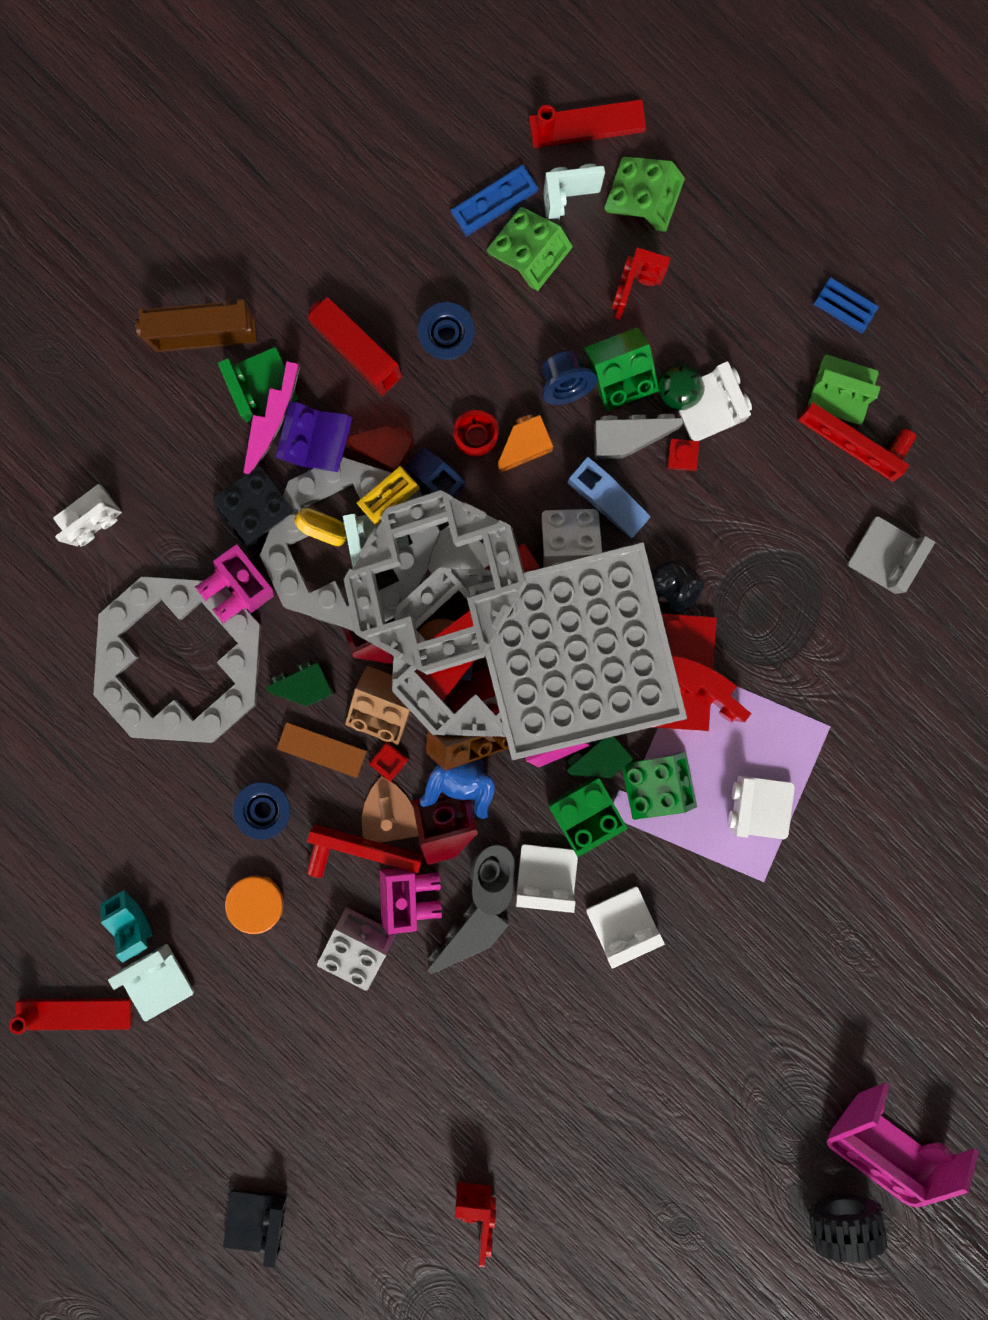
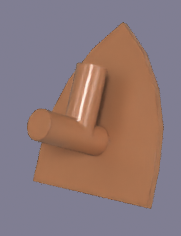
(388, 813)

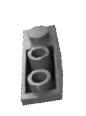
(473, 936)

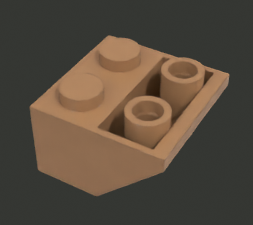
(377, 708)

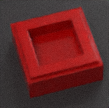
(388, 761)

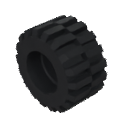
(848, 1228)

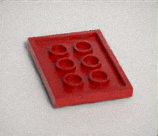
(694, 640)

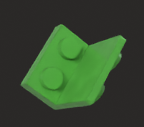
(646, 190)
(531, 246)

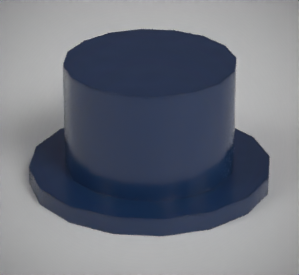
(446, 331)
(566, 379)
(261, 810)

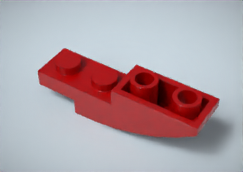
(711, 687)

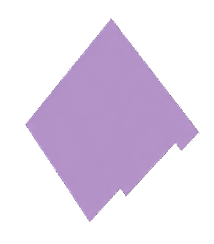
(769, 745)

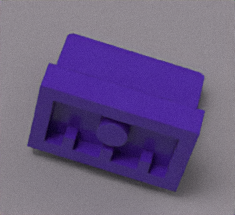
(313, 438)

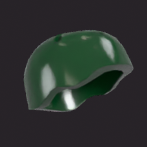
(680, 385)

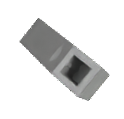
(624, 437)

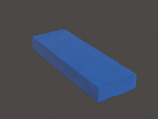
(494, 200)

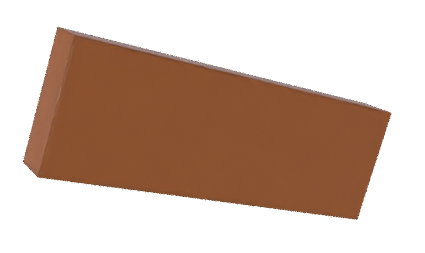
(322, 749)

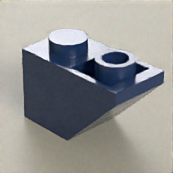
(435, 473)

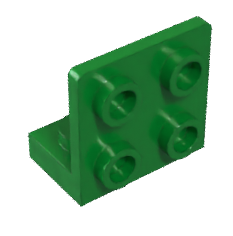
(252, 380)
(659, 786)

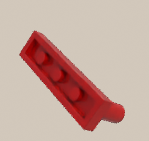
(586, 124)
(887, 463)
(327, 839)
(72, 1014)

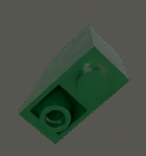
(305, 686)
(601, 759)

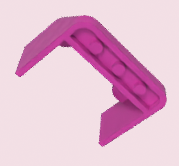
(895, 1160)

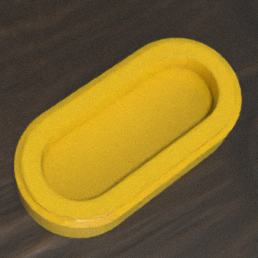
(321, 526)

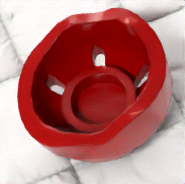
(476, 434)

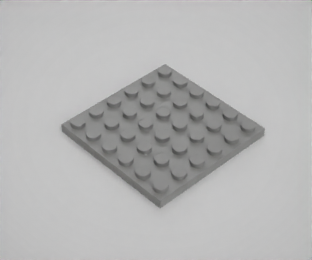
(583, 655)

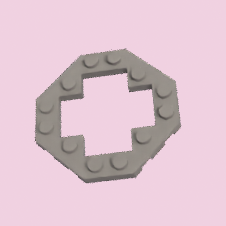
(328, 602)
(487, 609)
(472, 717)
(173, 722)

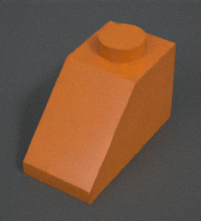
(525, 443)

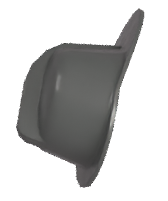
(492, 879)

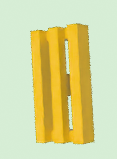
(391, 497)

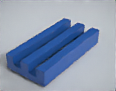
(851, 296)

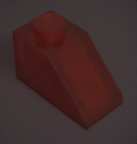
(384, 445)

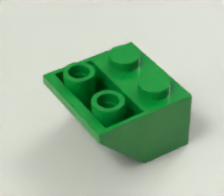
(623, 368)
(587, 816)

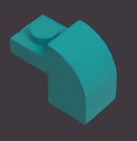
(127, 925)

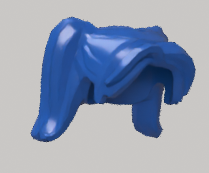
(461, 783)

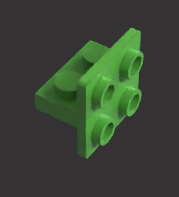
(844, 389)

